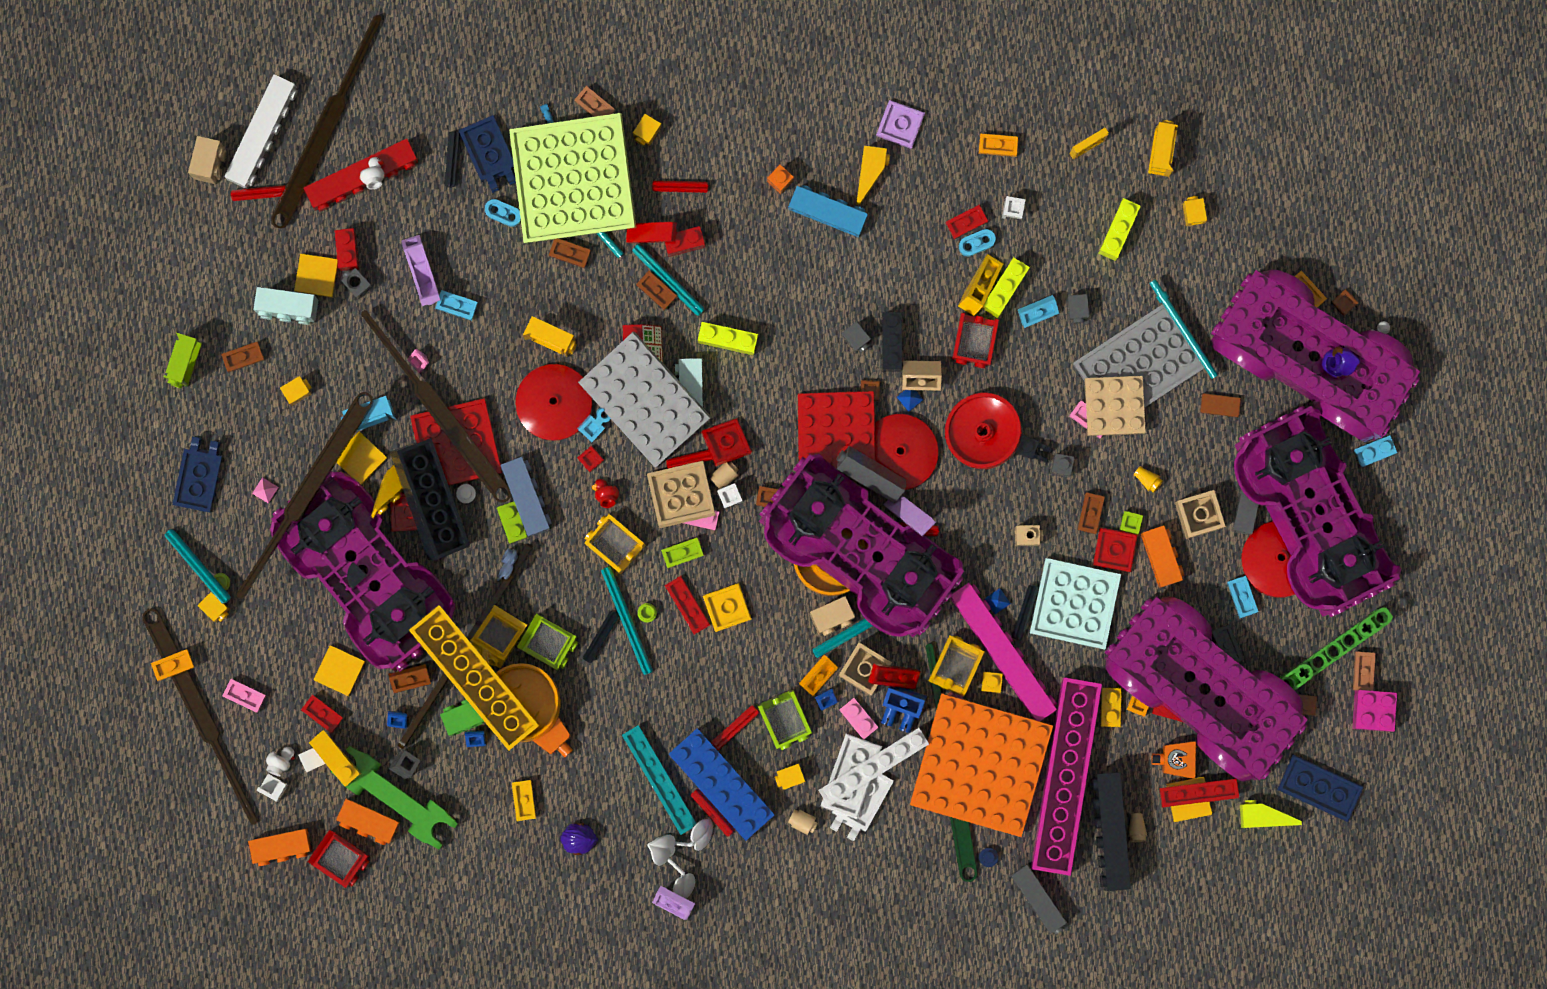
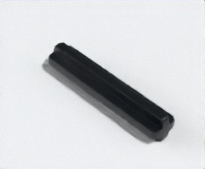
(452, 159)
(1025, 612)
(600, 636)

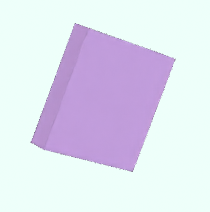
(900, 124)
(673, 903)

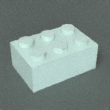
(285, 305)

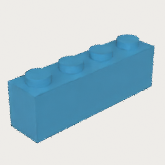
(828, 211)

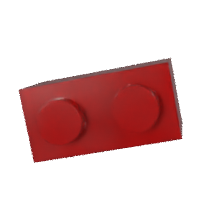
(685, 242)
(346, 249)

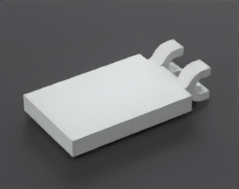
(874, 797)

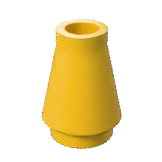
(1149, 479)

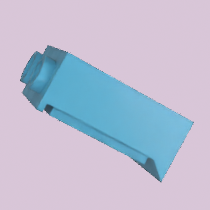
(377, 414)

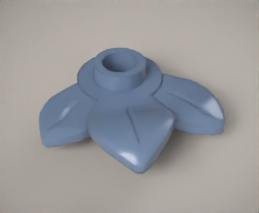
(509, 558)

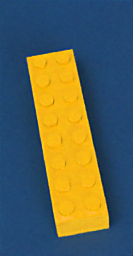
(473, 677)

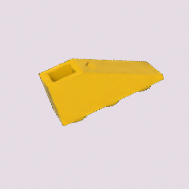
(388, 492)

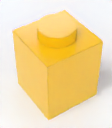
(646, 130)
(1194, 211)
(296, 390)
(214, 608)
(789, 777)

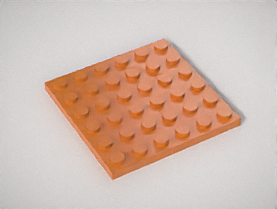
(981, 765)

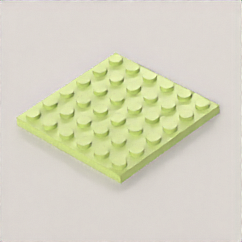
(572, 178)

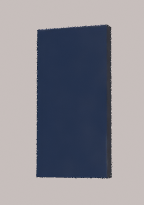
(1320, 788)

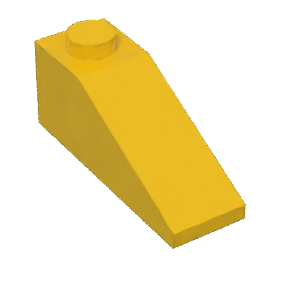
(872, 166)
(980, 285)
(335, 758)

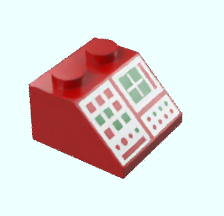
(649, 334)

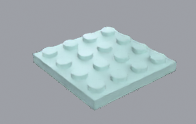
(1075, 603)

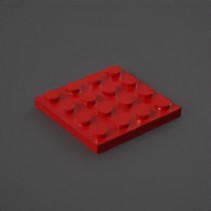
(476, 422)
(834, 422)

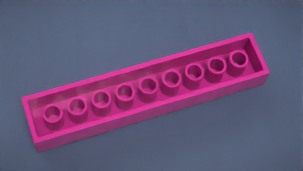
(1066, 776)

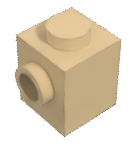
(1021, 535)

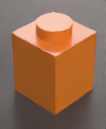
(780, 179)

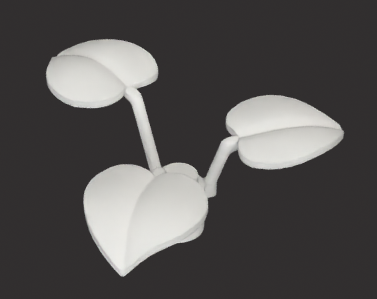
(663, 848)

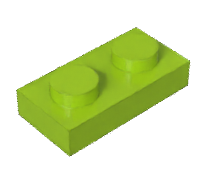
(512, 522)
(682, 553)

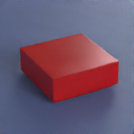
(590, 458)

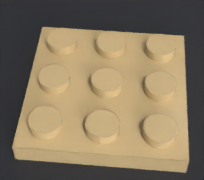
(1114, 405)
(681, 494)

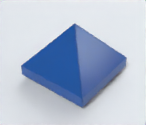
(909, 399)
(997, 601)
(826, 699)
(397, 719)
(475, 738)

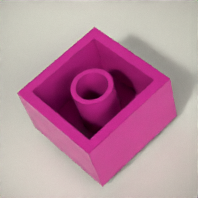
(1374, 710)

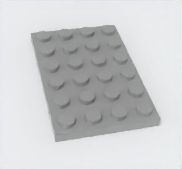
(1148, 349)
(644, 399)

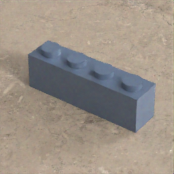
(525, 496)

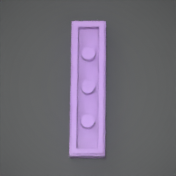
(910, 515)

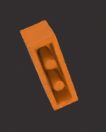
(1162, 556)
(367, 822)
(280, 847)

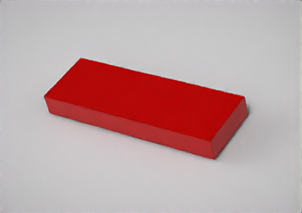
(652, 232)
(687, 605)
(894, 676)

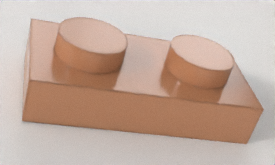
(593, 103)
(1364, 671)

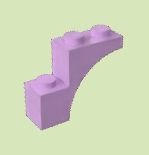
(421, 270)

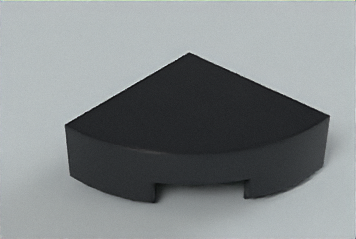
(355, 575)

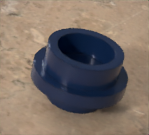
(988, 857)

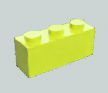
(1119, 229)
(1005, 287)
(727, 338)

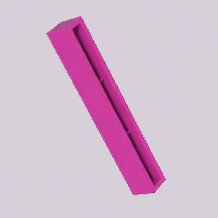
(1003, 653)

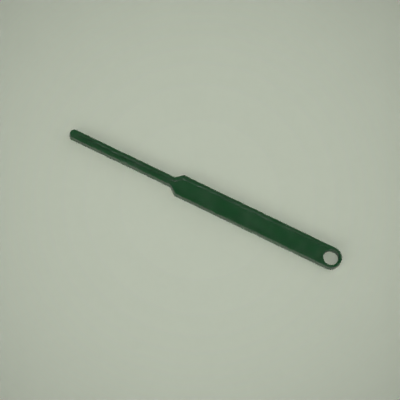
(960, 828)

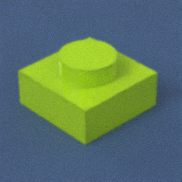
(1131, 522)

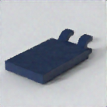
(488, 152)
(198, 476)

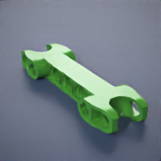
(1358, 636)
(422, 817)

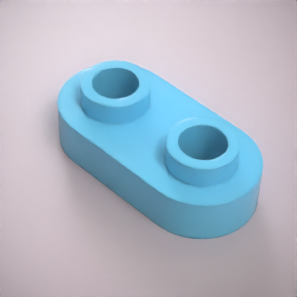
(503, 213)
(976, 242)

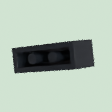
(891, 341)

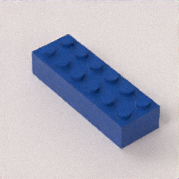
(721, 784)

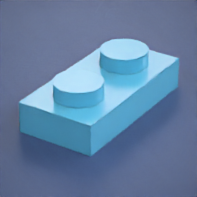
(456, 305)
(1038, 311)
(1375, 451)
(1242, 597)

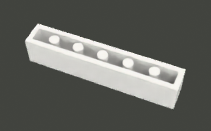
(261, 131)
(873, 767)

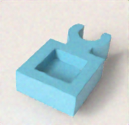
(592, 426)

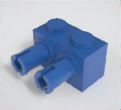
(903, 701)

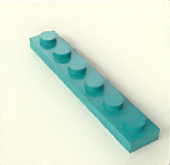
(659, 780)

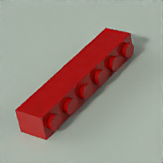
(347, 181)

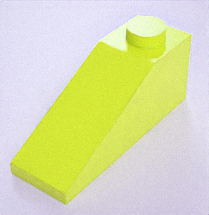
(1263, 816)

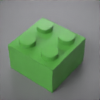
(460, 718)

